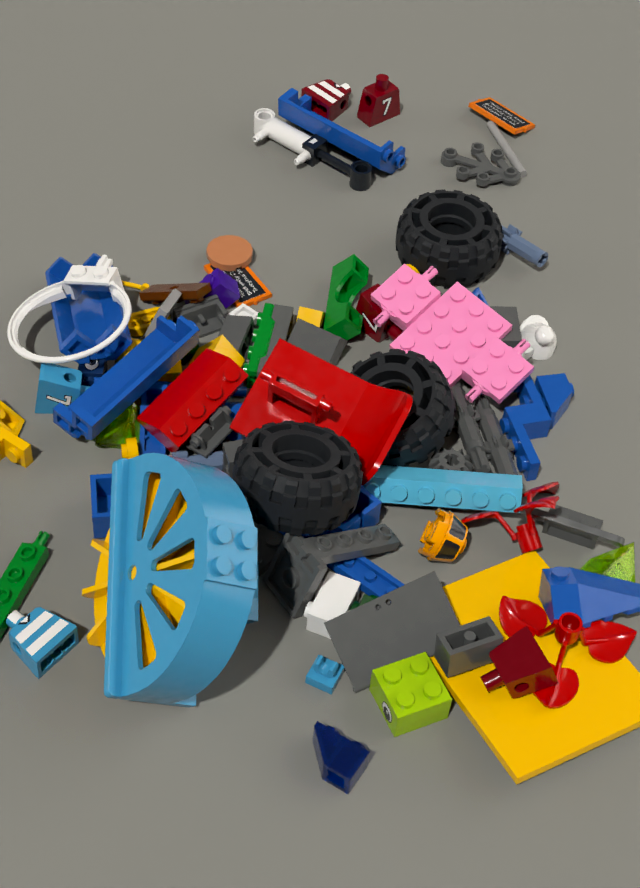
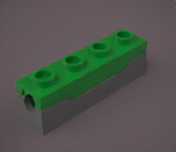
(273, 324)

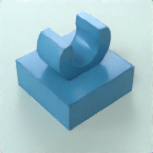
(324, 674)

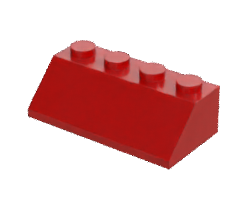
(192, 399)

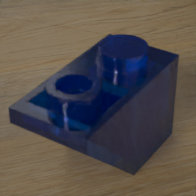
(339, 758)

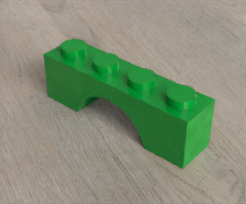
(346, 282)

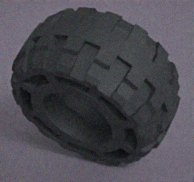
(451, 234)
(431, 407)
(298, 477)

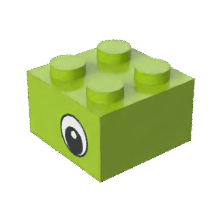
(410, 694)

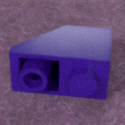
(223, 286)

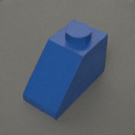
(555, 394)

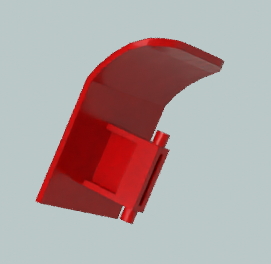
(311, 390)

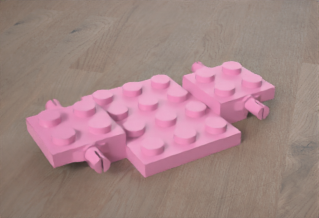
(453, 332)

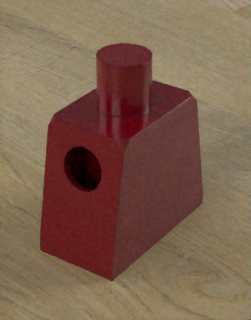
(519, 666)

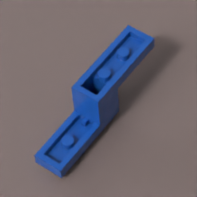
(524, 423)

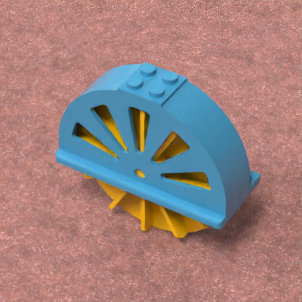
(172, 579)

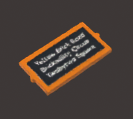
(501, 115)
(249, 285)

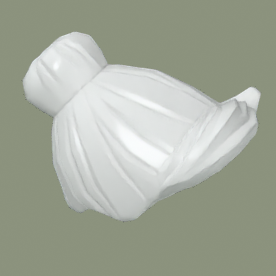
(540, 336)

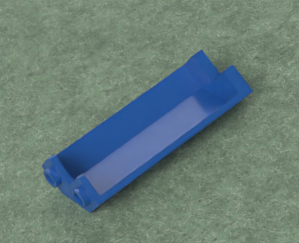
(299, 112)
(88, 319)
(128, 379)

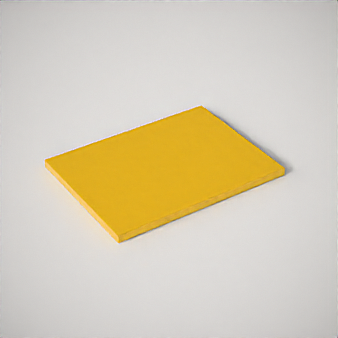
(522, 730)

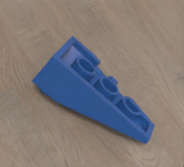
(586, 594)

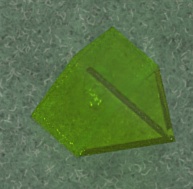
(122, 427)
(615, 563)

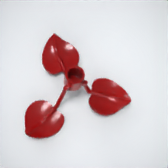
(527, 533)
(605, 642)

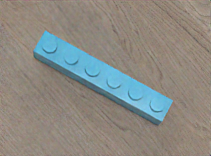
(446, 488)

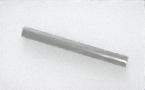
(506, 148)

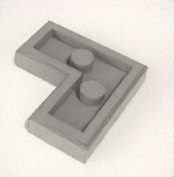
(164, 310)

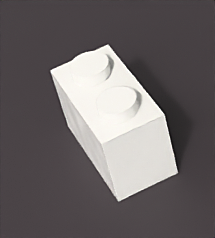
(332, 599)

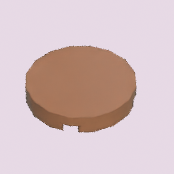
(229, 252)

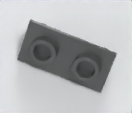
(213, 433)

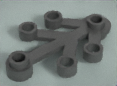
(507, 175)

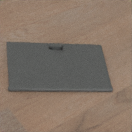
(387, 633)

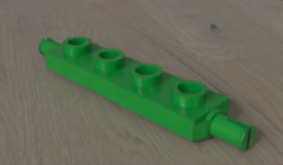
(21, 575)

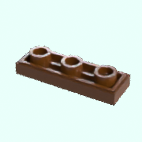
(190, 291)

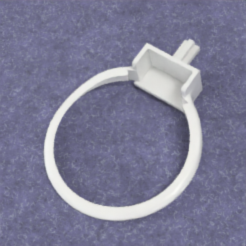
(79, 278)

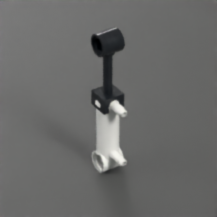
(310, 149)

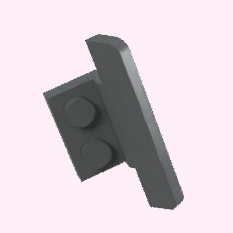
(574, 527)

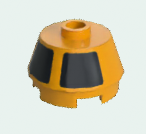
(443, 537)

